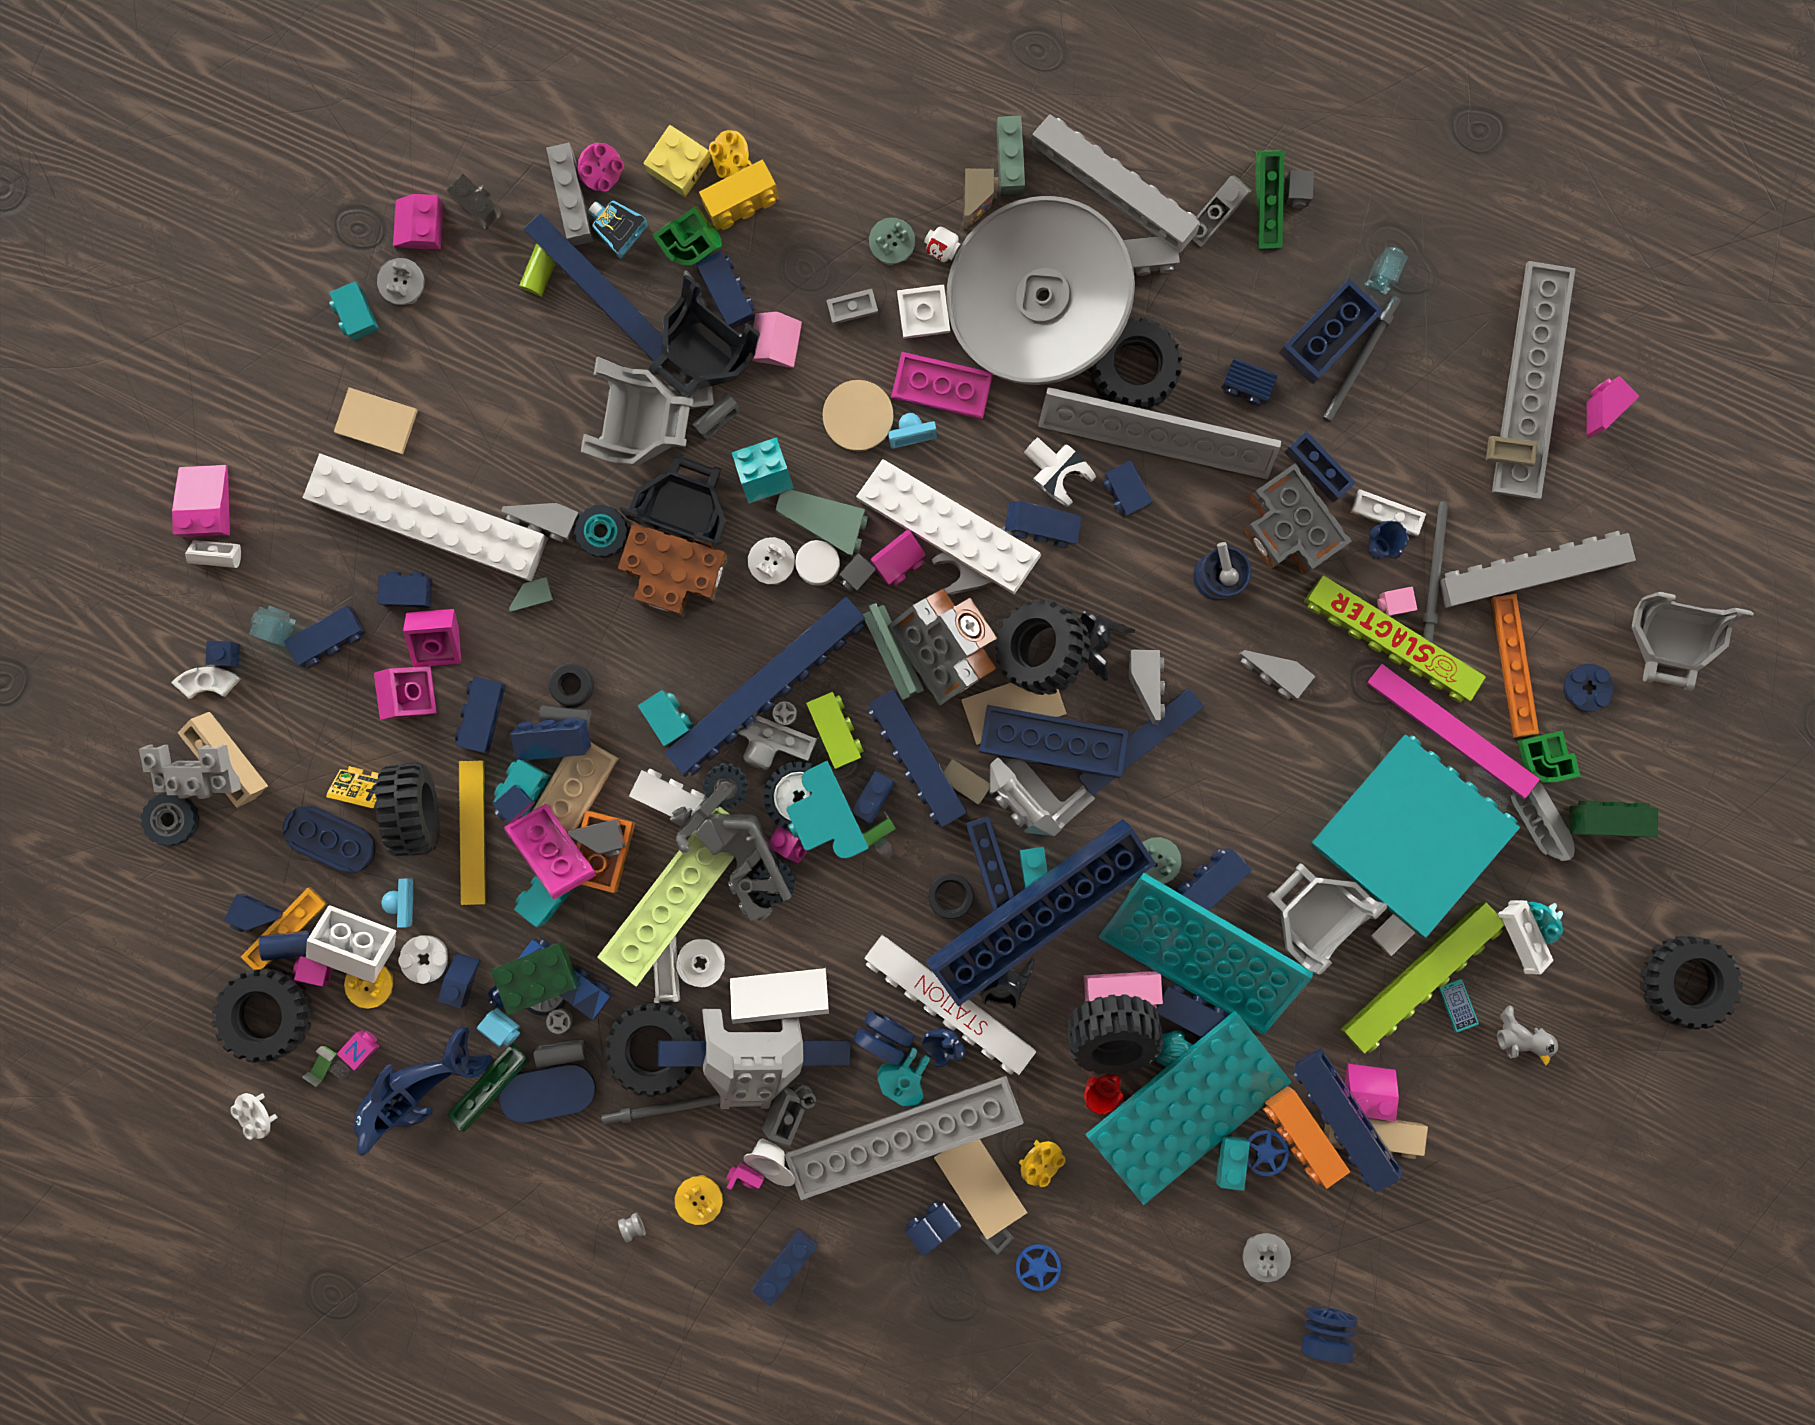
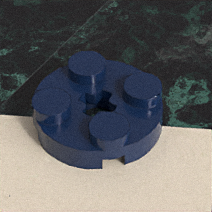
(1580, 698)

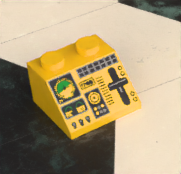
(354, 787)

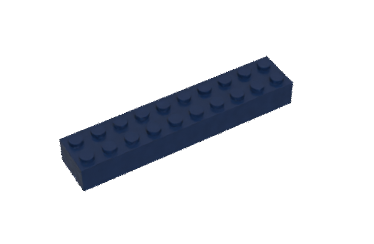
(1040, 912)

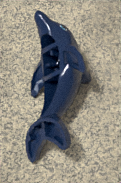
(396, 1095)

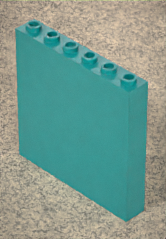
(1415, 835)

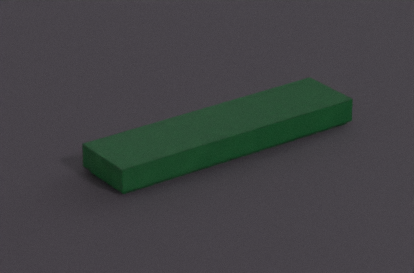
(488, 1087)

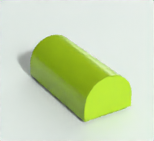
(537, 272)

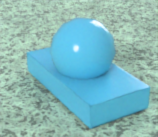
(911, 431)
(400, 902)

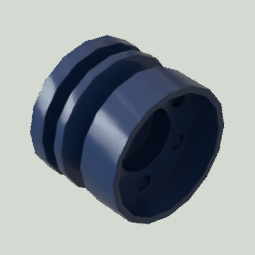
(1206, 572)
(1328, 1338)

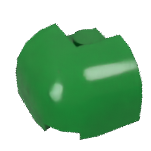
(688, 238)
(1548, 757)

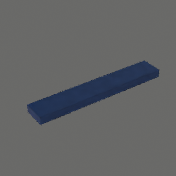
(1148, 737)

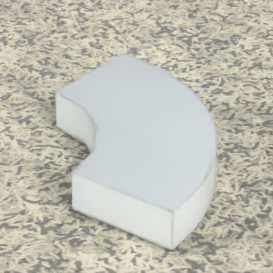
(206, 679)

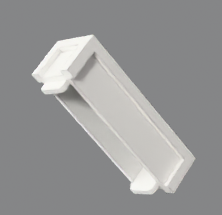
(1526, 937)
(666, 975)

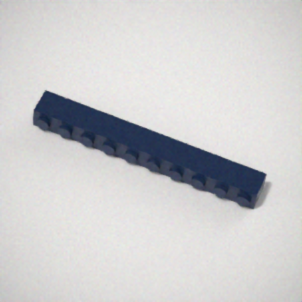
(765, 687)

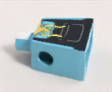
(617, 226)

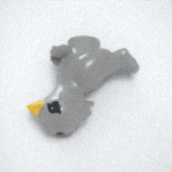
(1518, 1039)

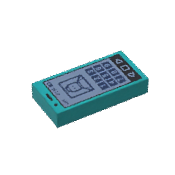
(1458, 1005)

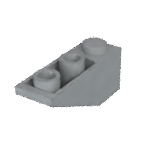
(1220, 208)
(548, 517)
(1283, 673)
(1145, 679)

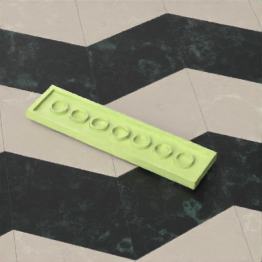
(664, 909)

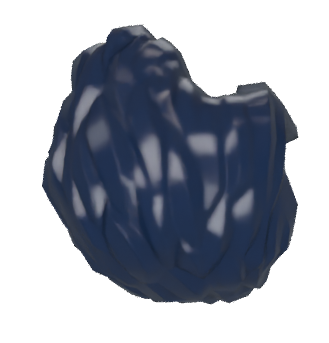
(1388, 540)
(943, 1045)

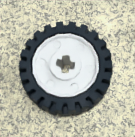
(781, 789)

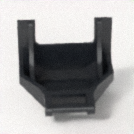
(701, 345)
(681, 504)

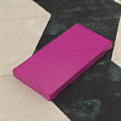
(942, 385)
(549, 851)

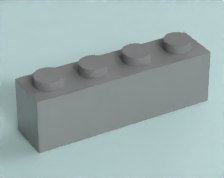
(570, 194)
(1151, 255)

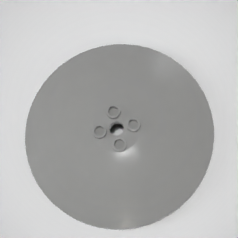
(1032, 249)

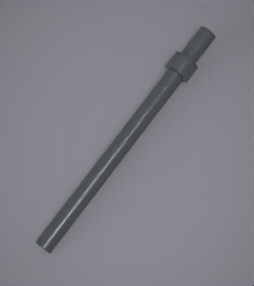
(1384, 320)
(1430, 617)
(627, 1115)

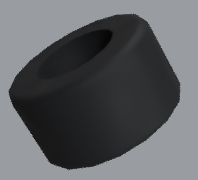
(571, 700)

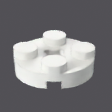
(687, 958)
(410, 959)

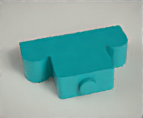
(825, 815)

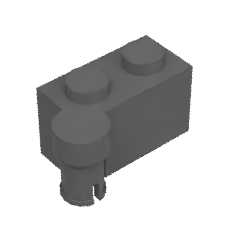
(787, 1113)

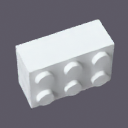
(350, 944)

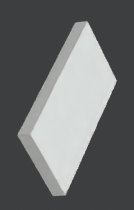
(779, 996)

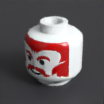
(942, 244)

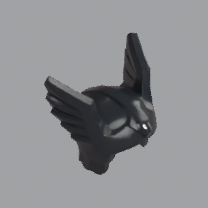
(1099, 634)
(1008, 987)

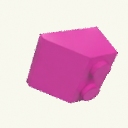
(418, 222)
(1607, 404)
(898, 559)
(432, 637)
(405, 692)
(1374, 1090)

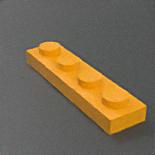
(293, 920)

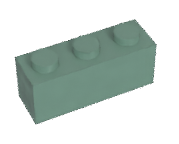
(1010, 155)

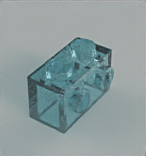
(272, 625)

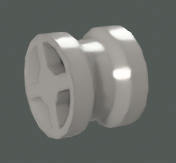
(784, 709)
(555, 1023)
(631, 1227)

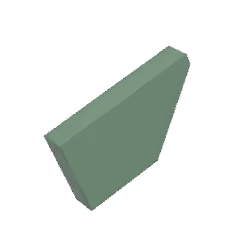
(532, 594)

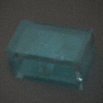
(1386, 269)

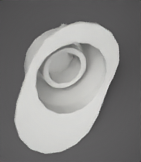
(770, 1161)

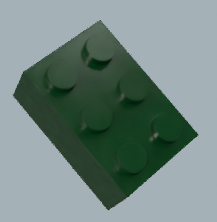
(1614, 819)
(535, 978)

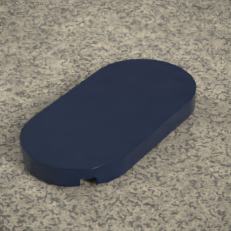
(329, 839)
(547, 1093)

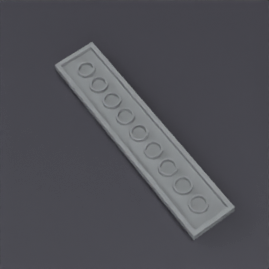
(1535, 374)
(1158, 433)
(904, 1138)

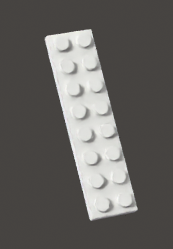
(948, 526)

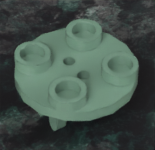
(883, 248)
(1170, 862)

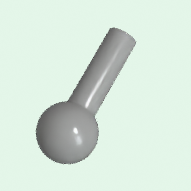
(1229, 575)

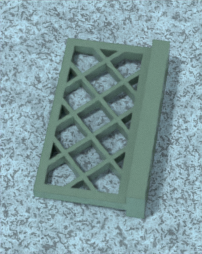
(891, 652)

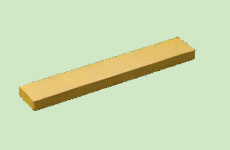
(472, 832)

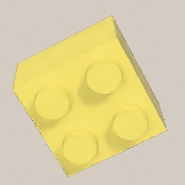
(677, 161)

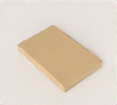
(375, 421)

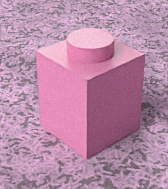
(1397, 601)

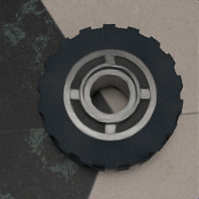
(155, 823)

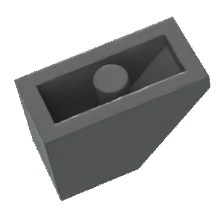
(601, 837)

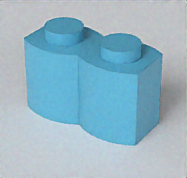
(499, 1028)

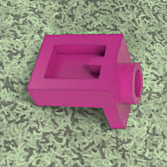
(748, 1176)

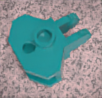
(904, 1078)

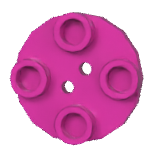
(606, 158)

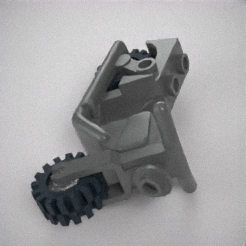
(739, 836)

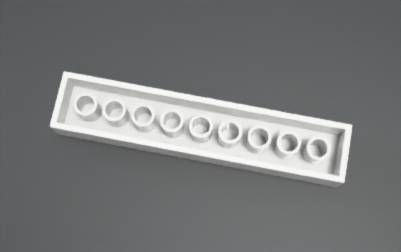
(425, 517)

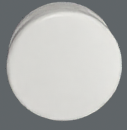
(817, 563)

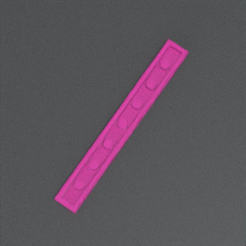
(1453, 731)

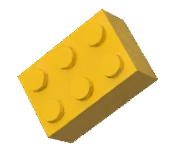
(739, 195)

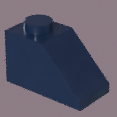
(249, 913)
(459, 981)

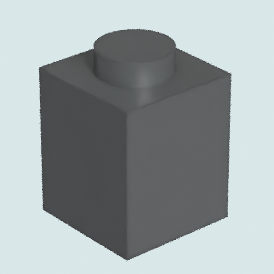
(1299, 188)
(857, 573)

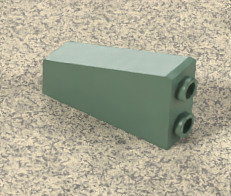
(824, 519)

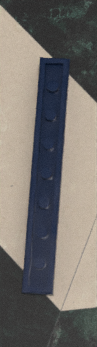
(595, 285)
(694, 1052)

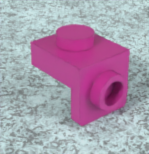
(787, 846)

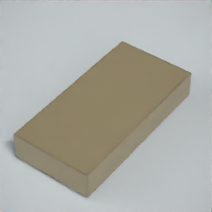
(1511, 451)
(966, 781)

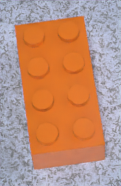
(1306, 1136)

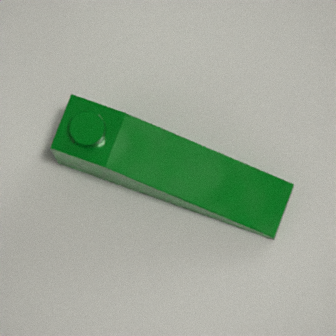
(1269, 197)

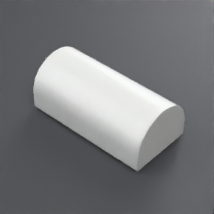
(213, 554)

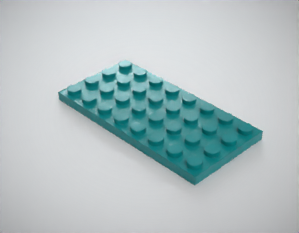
(1205, 954)
(1188, 1108)

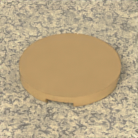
(858, 415)

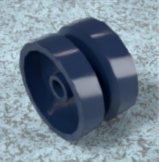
(885, 1034)

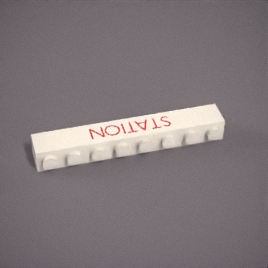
(968, 1018)

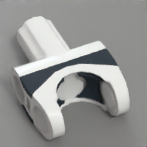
(1056, 468)

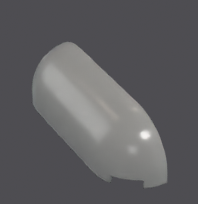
(1545, 823)

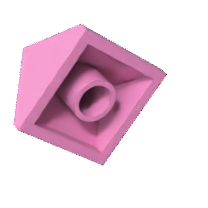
(777, 338)

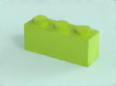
(835, 730)

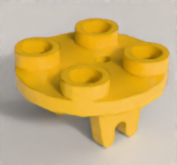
(729, 153)
(377, 993)
(1041, 1163)
(691, 1191)

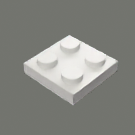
(923, 311)

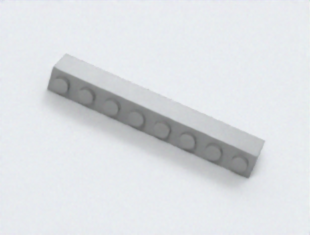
(1115, 183)
(1536, 570)

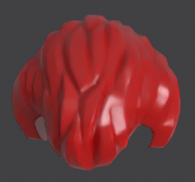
(1103, 1094)

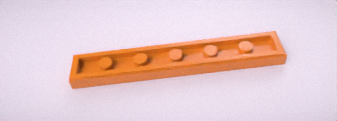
(1514, 665)

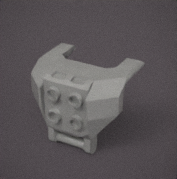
(638, 416)
(1680, 636)
(1031, 799)
(1321, 916)
(750, 1065)

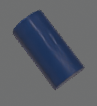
(283, 945)

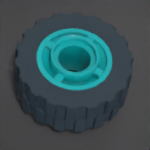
(587, 526)

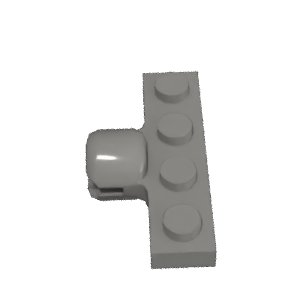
(769, 737)

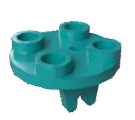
(1547, 921)

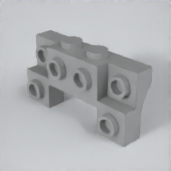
(188, 778)

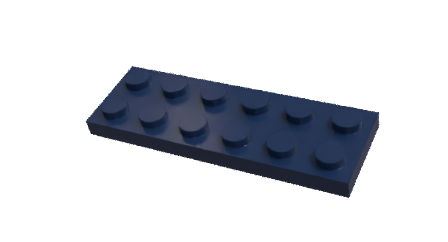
(1053, 741)

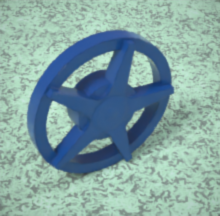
(1266, 1153)
(1038, 1267)

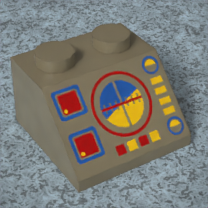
(979, 192)

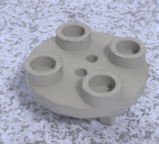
(398, 292)
(1266, 1268)

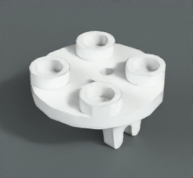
(777, 551)
(252, 1116)

